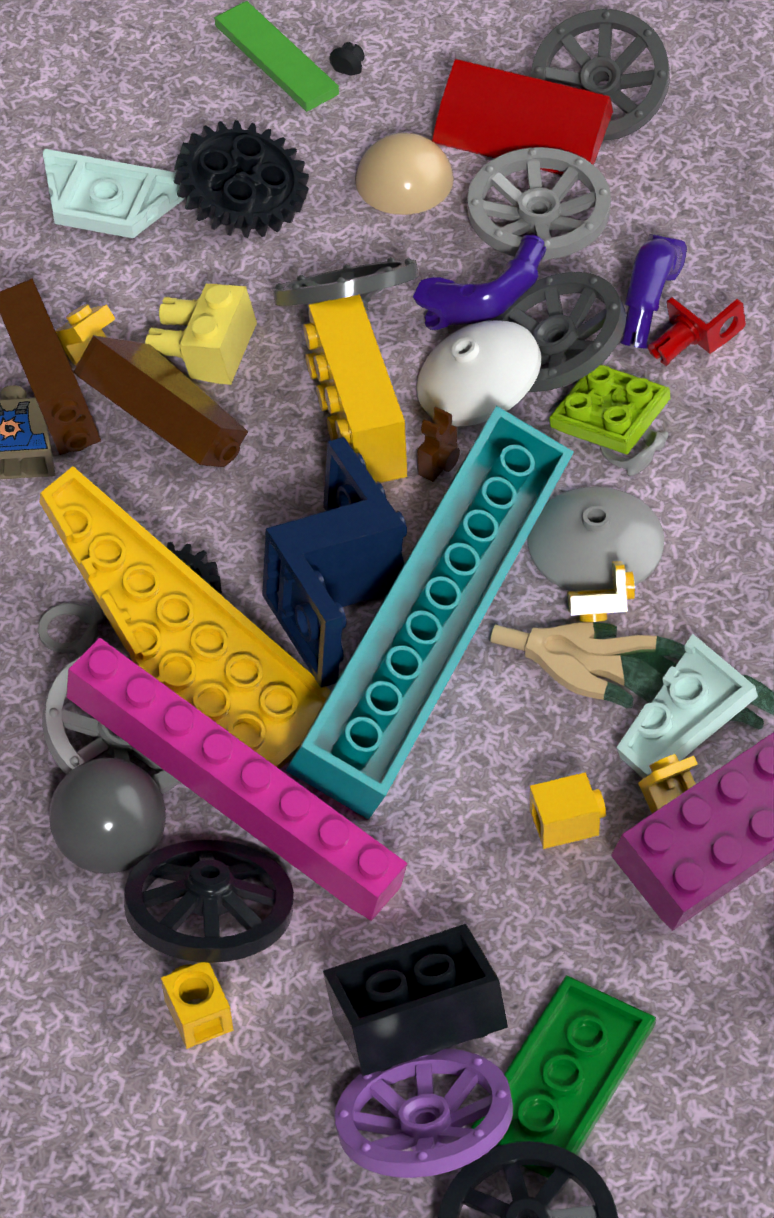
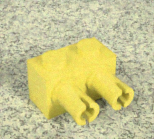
(215, 333)

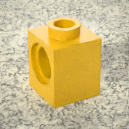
(202, 1020)

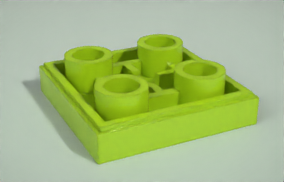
(610, 408)

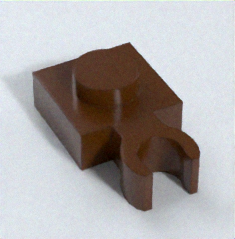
(440, 446)

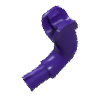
(655, 263)
(473, 303)

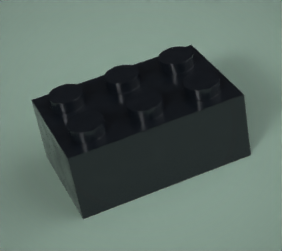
(415, 999)

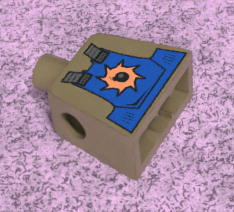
(23, 437)

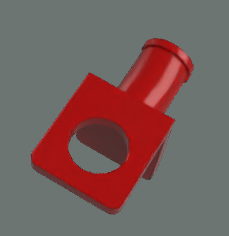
(690, 329)

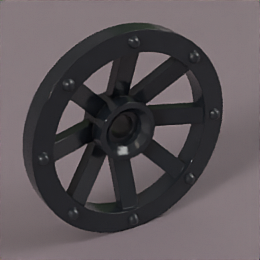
(209, 891)
(510, 1158)

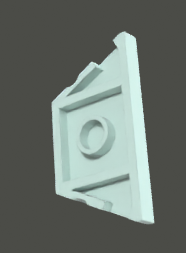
(107, 193)

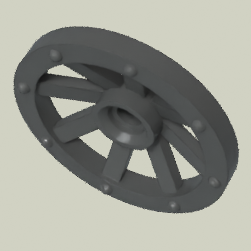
(605, 69)
(346, 282)
(563, 337)

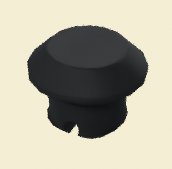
(347, 59)

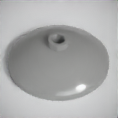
(587, 531)

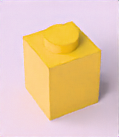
(566, 810)

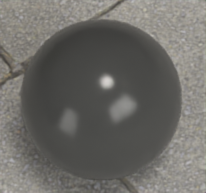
(107, 815)

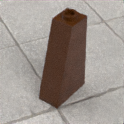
(161, 399)

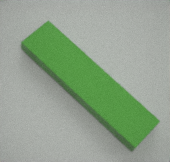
(276, 56)

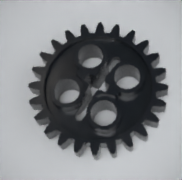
(241, 179)

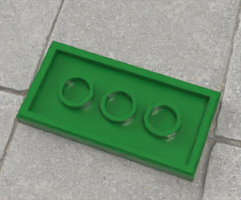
(572, 1066)

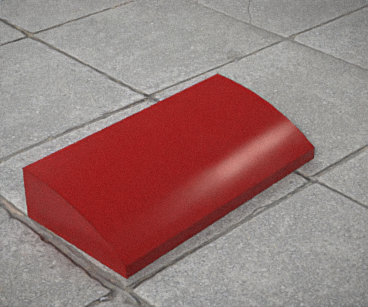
(505, 112)

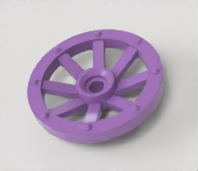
(425, 1121)

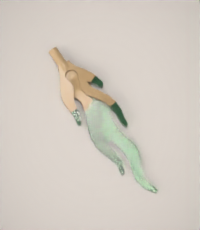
(589, 650)

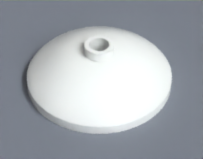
(479, 370)

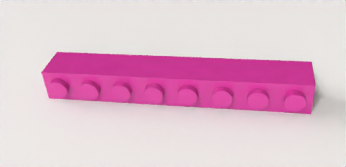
(235, 779)

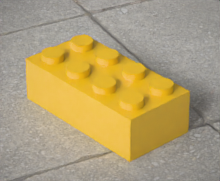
(356, 386)

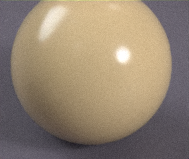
(404, 174)

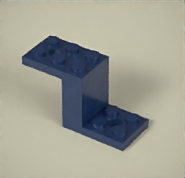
(332, 560)

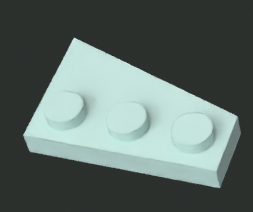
(688, 709)

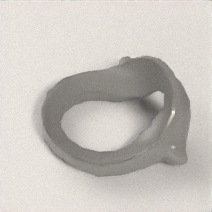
(635, 465)
(89, 614)

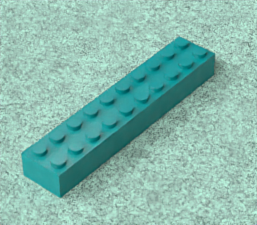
(430, 614)

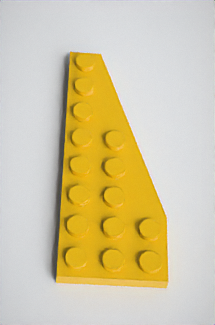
(182, 625)

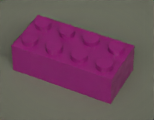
(704, 838)

